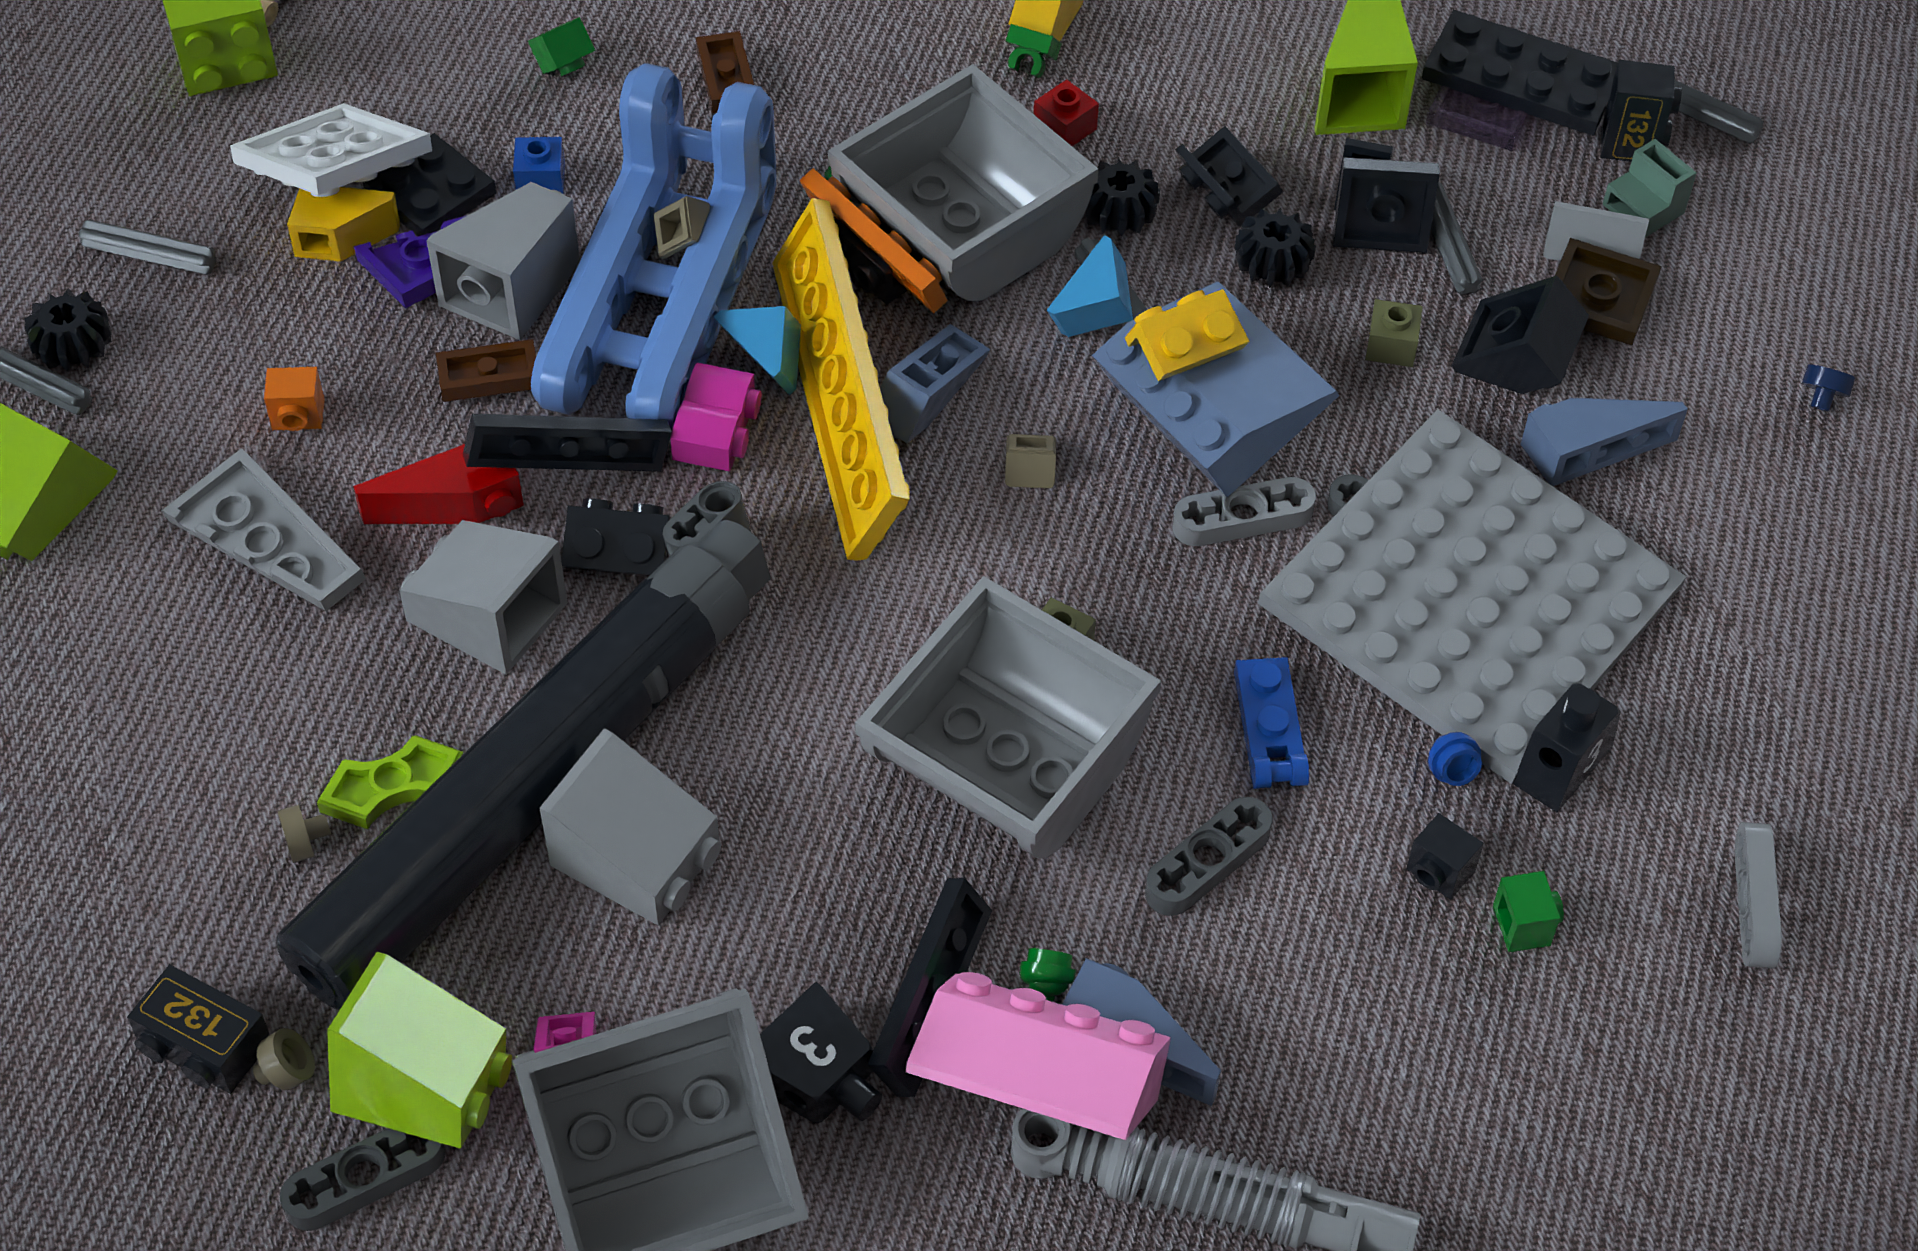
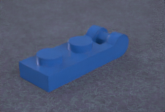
(1270, 722)

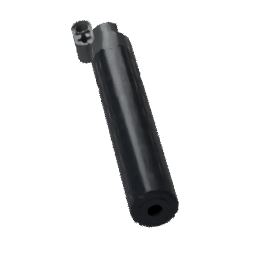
(495, 790)

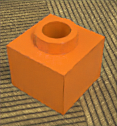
(294, 398)

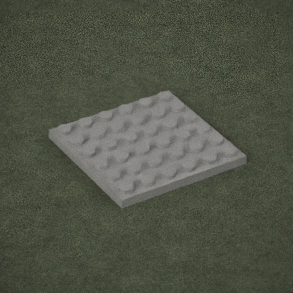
(1471, 590)

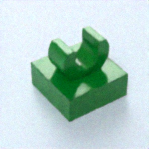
(1031, 44)

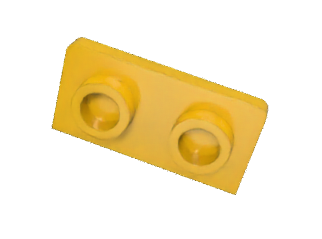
(1188, 334)

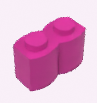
(714, 417)

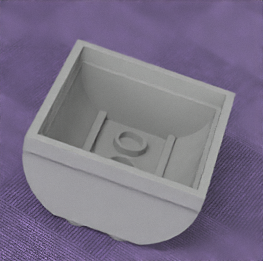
(969, 182)
(1012, 717)
(663, 1132)

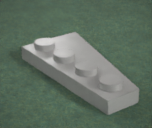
(264, 528)

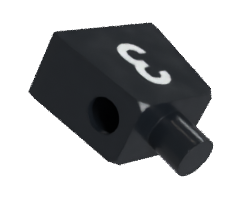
(1581, 732)
(819, 1059)

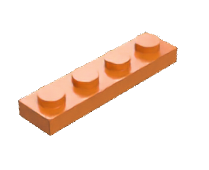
(917, 277)

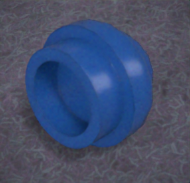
(1455, 758)

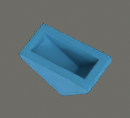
(1095, 294)
(769, 338)

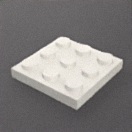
(331, 149)

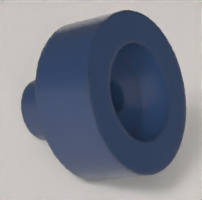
(1826, 384)

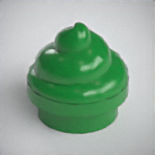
(1056, 972)

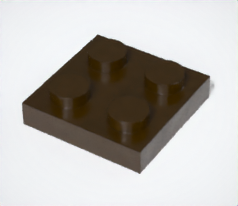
(1609, 288)

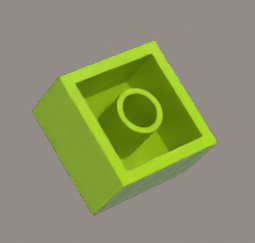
(220, 43)

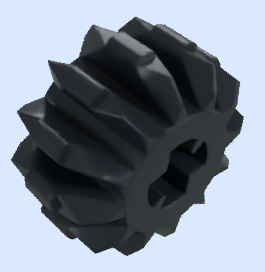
(1123, 197)
(1275, 247)
(68, 330)

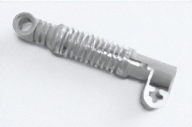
(1206, 1185)

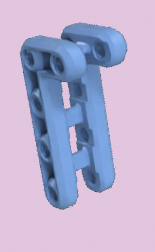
(617, 254)

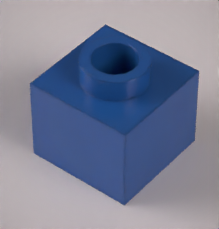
(539, 162)

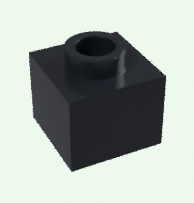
(1444, 856)

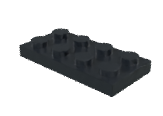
(1521, 72)

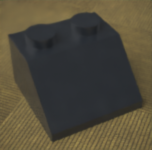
(1523, 337)

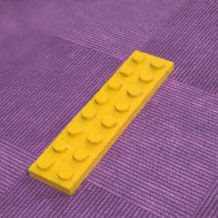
(841, 383)

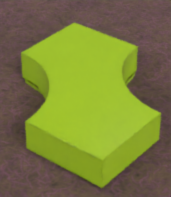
(368, 789)

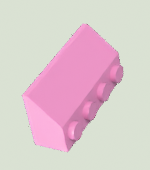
(1040, 1054)

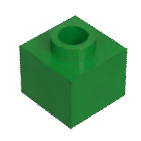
(562, 47)
(1527, 911)

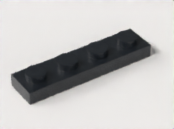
(566, 442)
(942, 952)

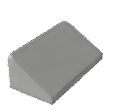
(1594, 226)

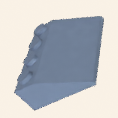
(1229, 410)

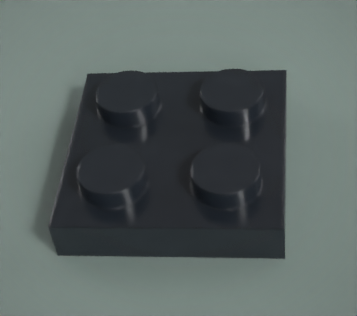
(434, 187)
(1385, 204)

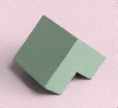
(1653, 188)

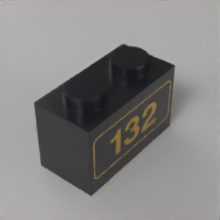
(1639, 108)
(197, 1029)

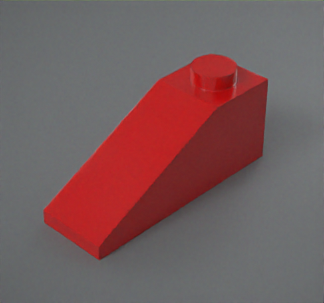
(439, 492)

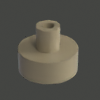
(301, 832)
(284, 1060)

